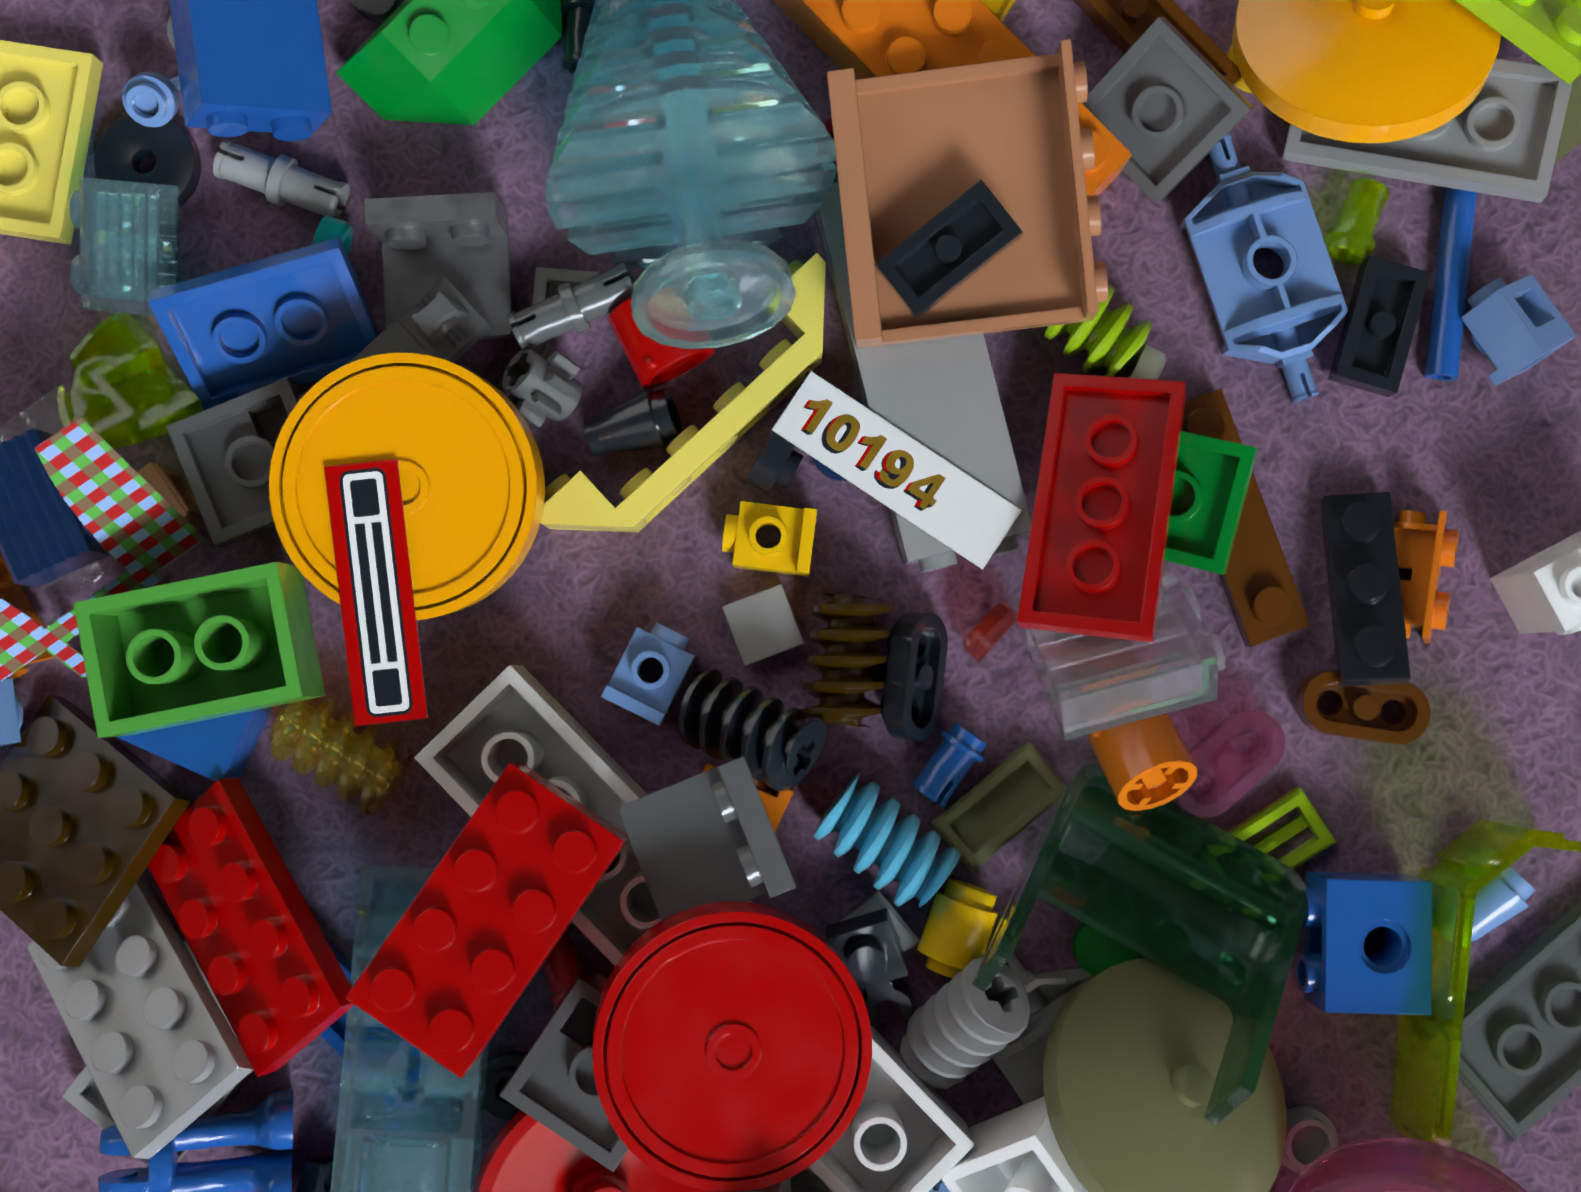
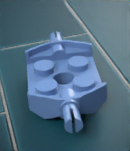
(1256, 314)

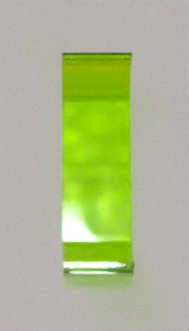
(1432, 1043)

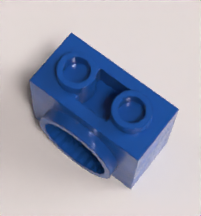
(1338, 918)

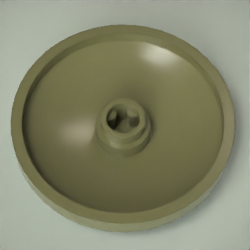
(1133, 1082)

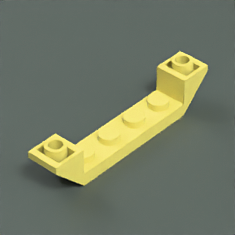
(580, 505)

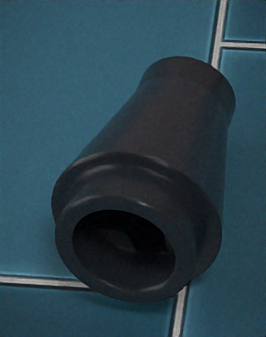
(637, 423)

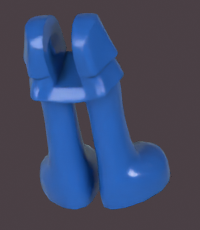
(264, 1126)

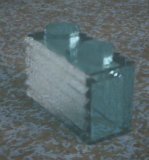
(124, 243)

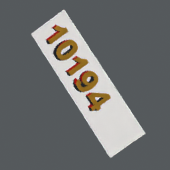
(896, 470)

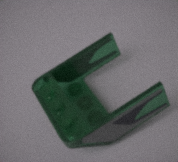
(1176, 897)

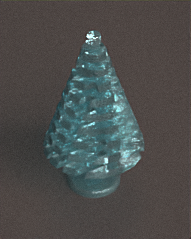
(686, 163)

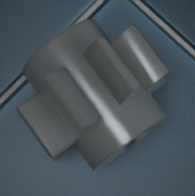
(542, 384)

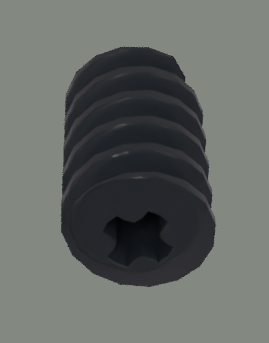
(740, 723)

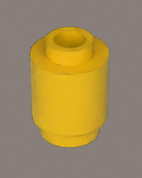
(957, 927)

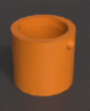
(1144, 762)

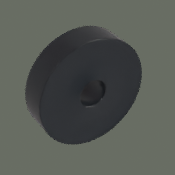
(128, 143)

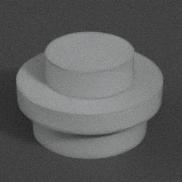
(1307, 1137)

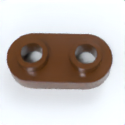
(1359, 709)

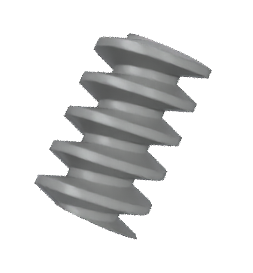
(964, 1026)

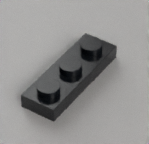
(1365, 589)

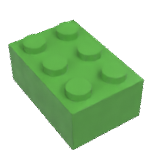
(198, 649)

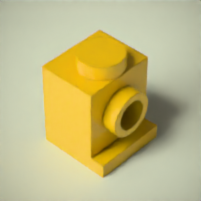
(793, 551)

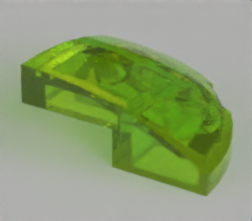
(124, 385)

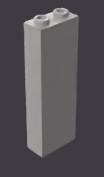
(935, 394)

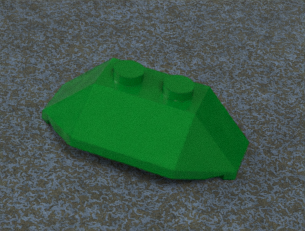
(450, 57)

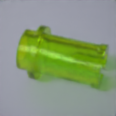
(1354, 230)

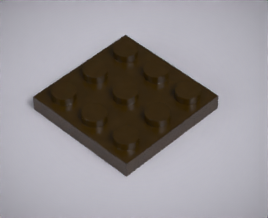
(76, 829)

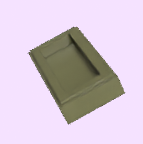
(999, 806)

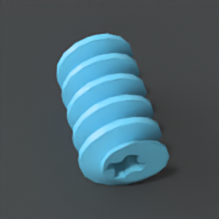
(887, 842)

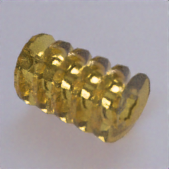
(339, 753)

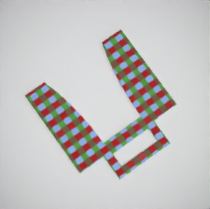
(123, 517)

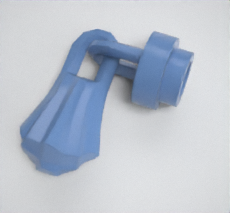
(151, 98)

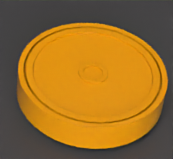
(463, 465)

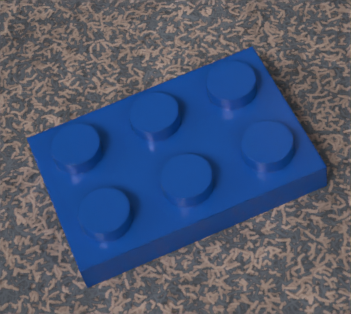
(266, 321)

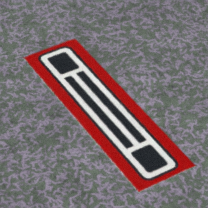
(376, 592)

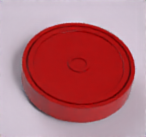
(731, 1047)

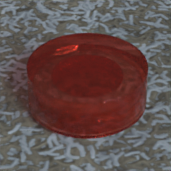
(990, 631)

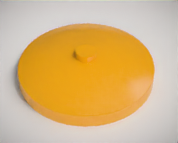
(1363, 64)

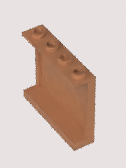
(925, 140)

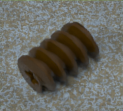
(846, 659)

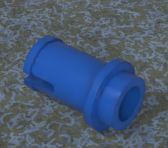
(949, 764)

